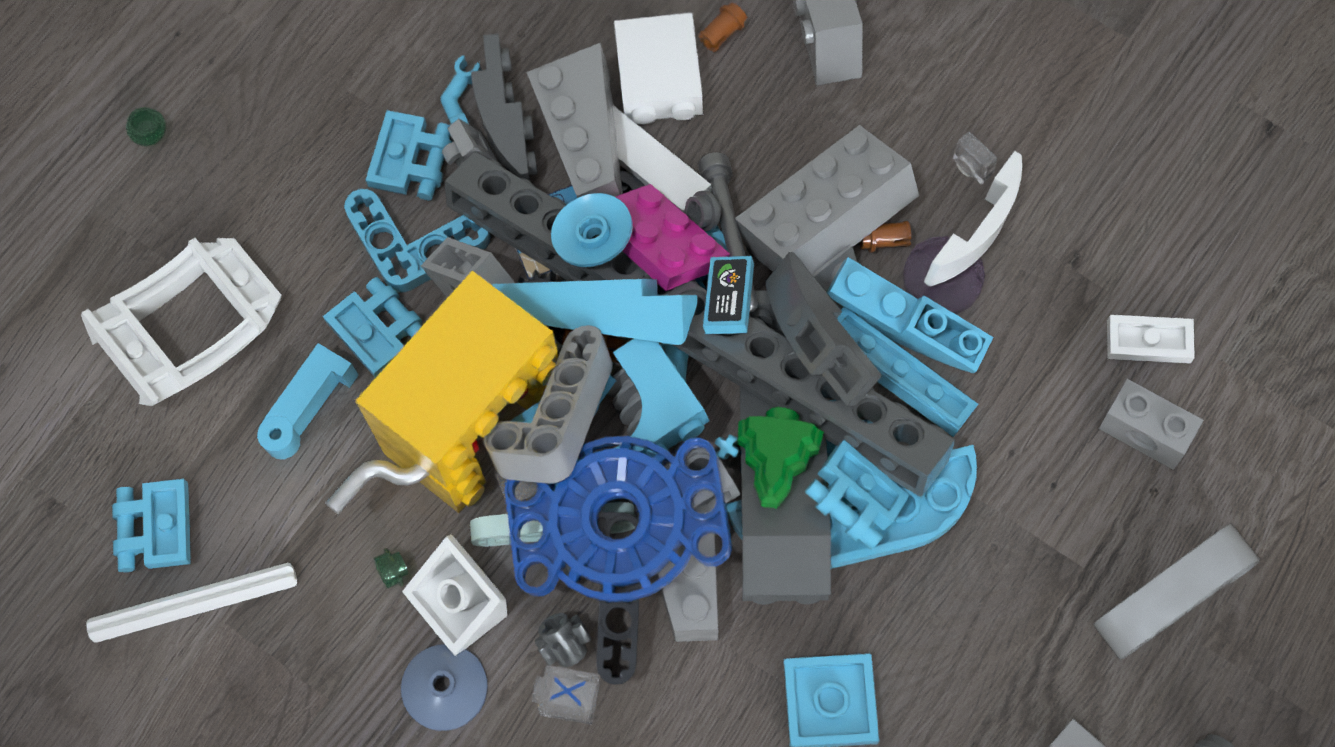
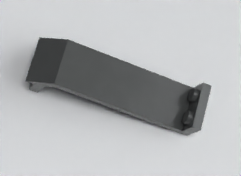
(786, 546)

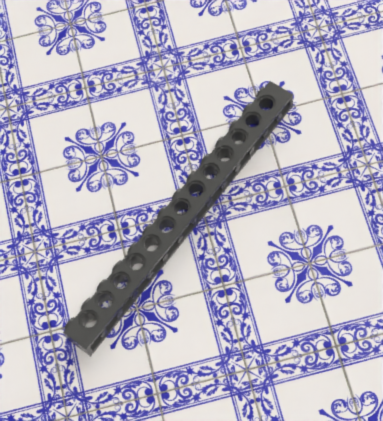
(524, 219)

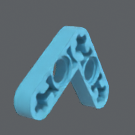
(410, 255)

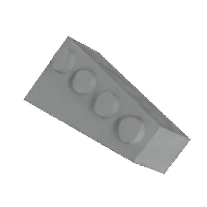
(693, 596)

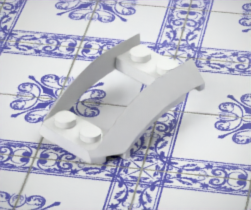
(138, 355)

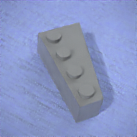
(832, 38)
(580, 117)

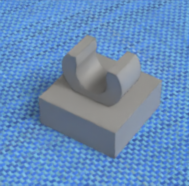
(465, 143)

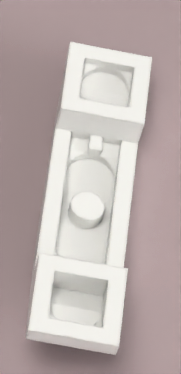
(957, 253)

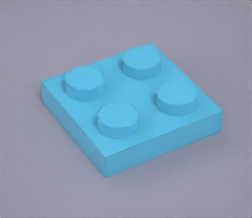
(831, 701)

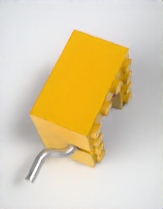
(448, 392)

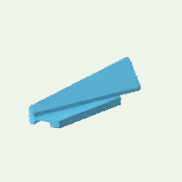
(613, 306)

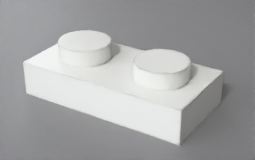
(1150, 339)

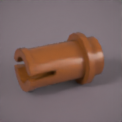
(723, 26)
(888, 236)

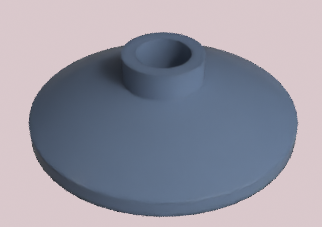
(450, 707)

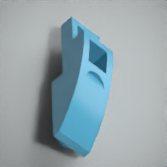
(908, 320)

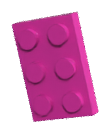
(666, 239)

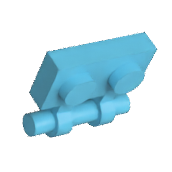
(397, 153)
(365, 333)
(864, 487)
(164, 525)

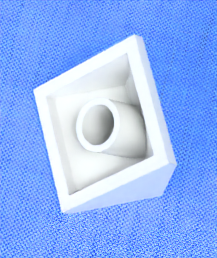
(456, 596)

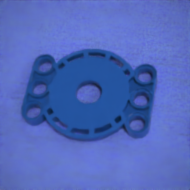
(664, 510)

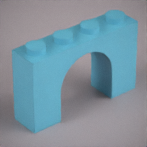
(668, 404)

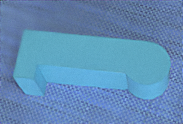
(302, 400)

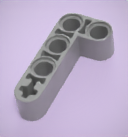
(552, 442)
(1176, 591)

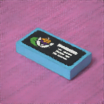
(728, 295)

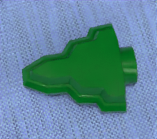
(777, 451)

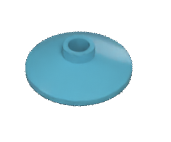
(589, 217)

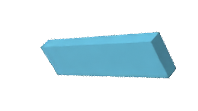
(909, 377)

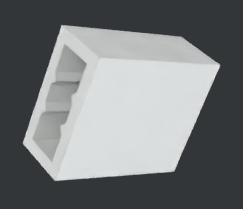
(659, 68)

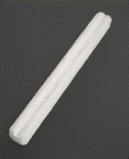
(191, 602)

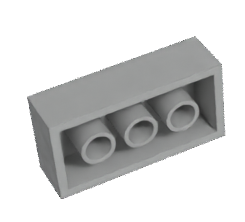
(829, 202)

